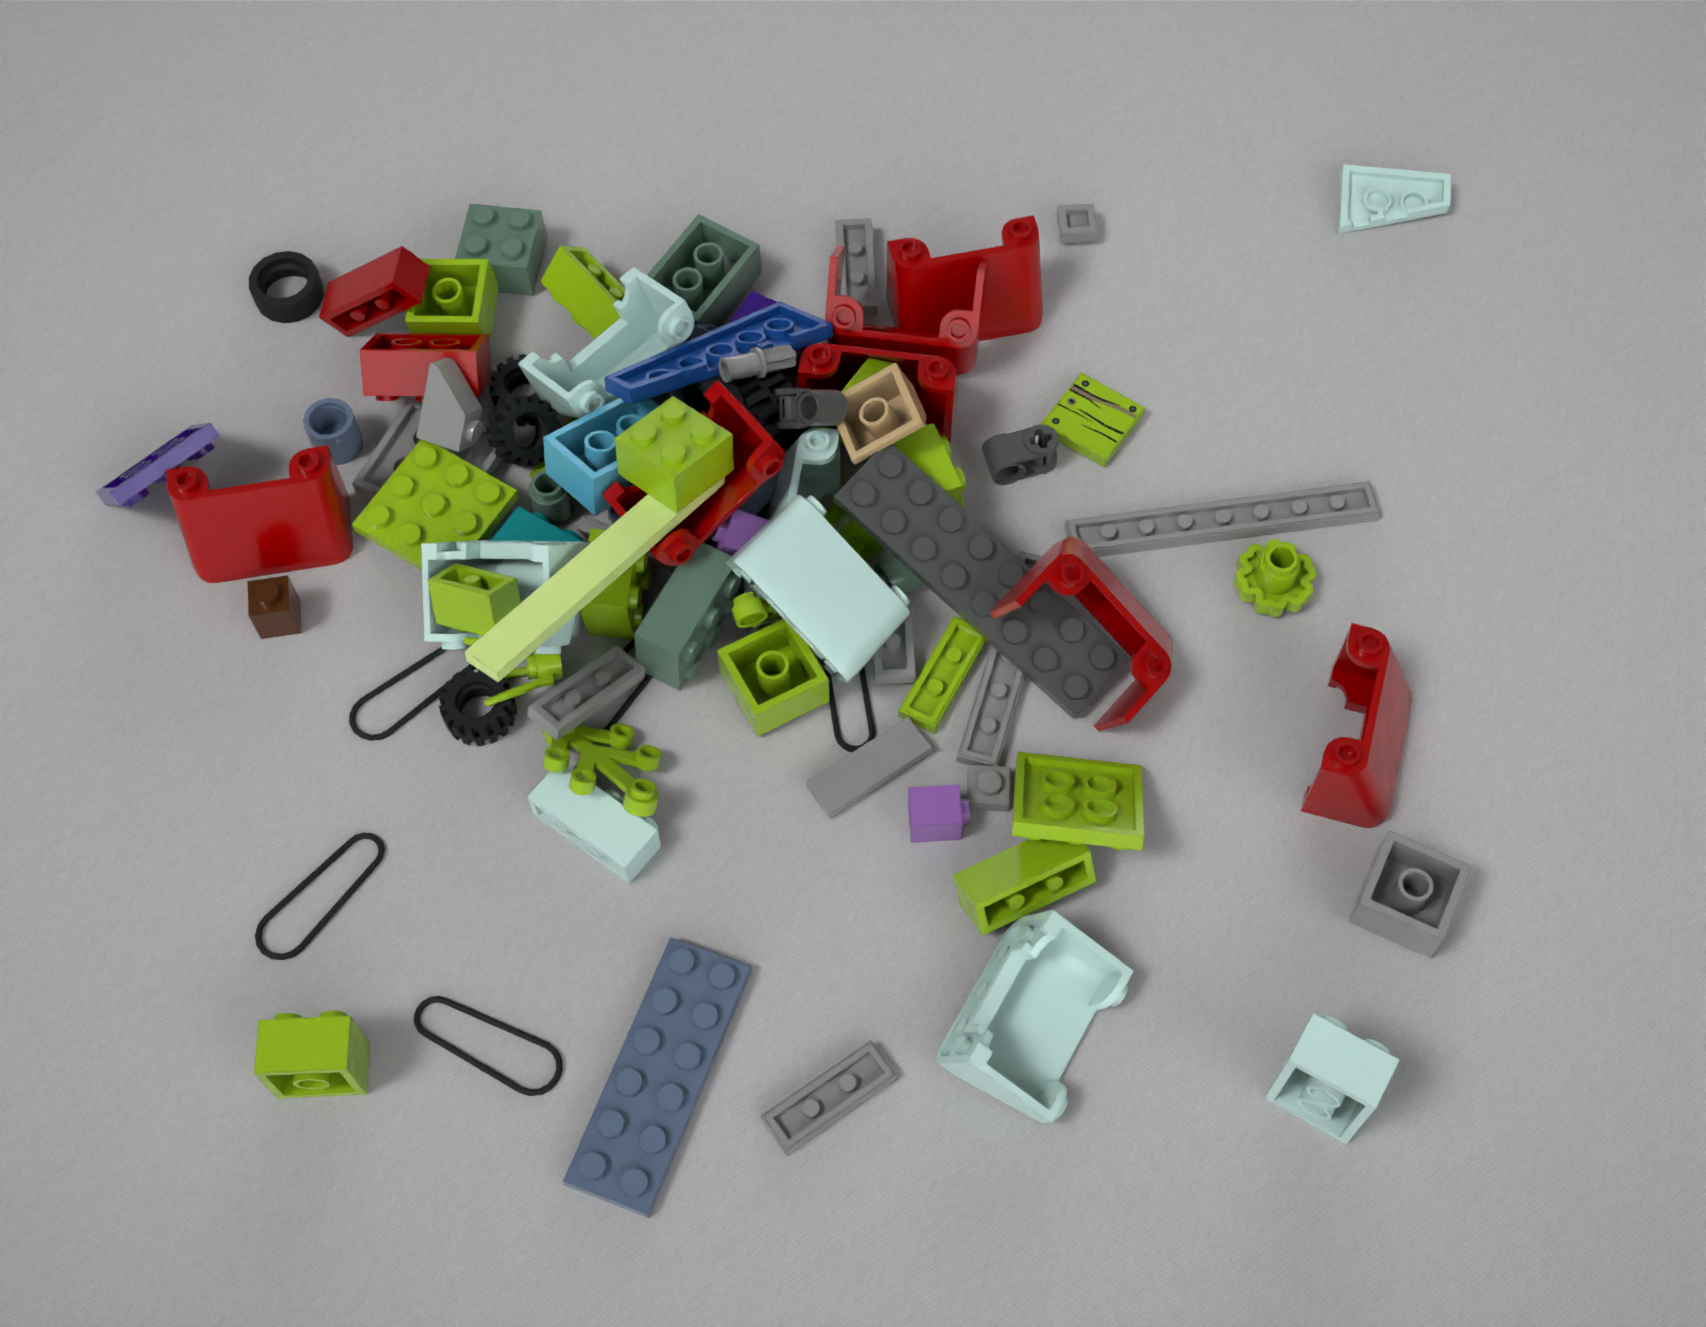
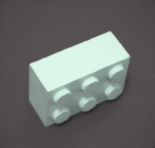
(1332, 1077)

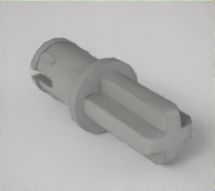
(757, 363)

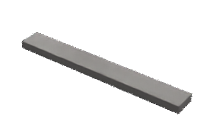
(1226, 519)

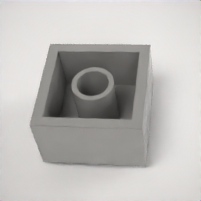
(1410, 894)

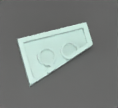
(1389, 196)

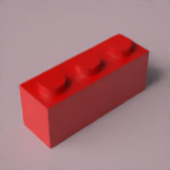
(375, 291)

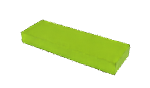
(942, 675)

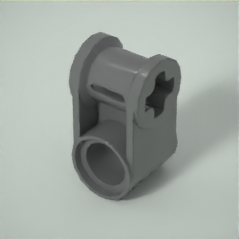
(810, 408)
(1018, 456)

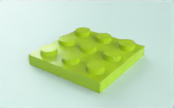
(434, 501)
(1078, 801)

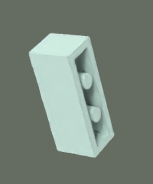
(597, 824)

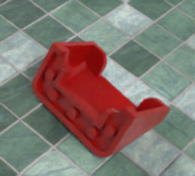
(927, 288)
(932, 376)
(755, 460)
(264, 524)
(1361, 774)

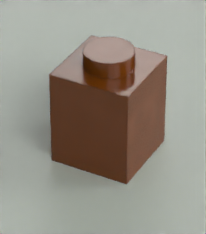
(274, 607)

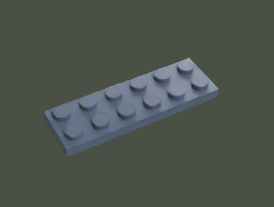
(658, 1077)

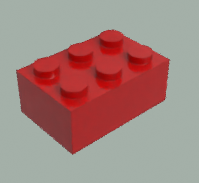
(401, 361)

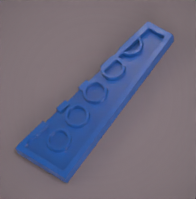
(699, 357)

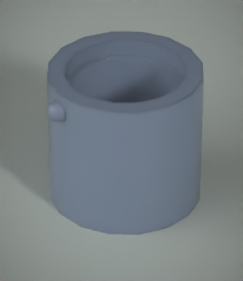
(334, 424)

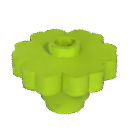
(1274, 578)

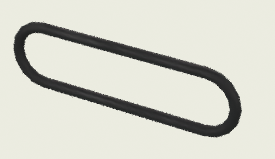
(867, 708)

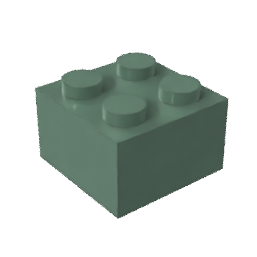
(510, 240)

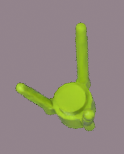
(541, 667)

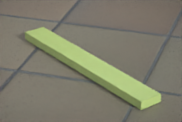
(576, 585)

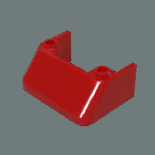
(955, 340)
(1077, 571)

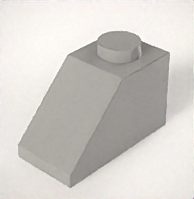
(449, 408)

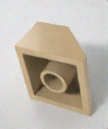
(880, 413)

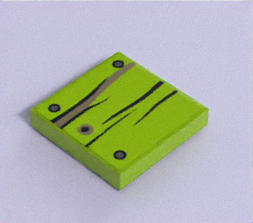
(1093, 419)

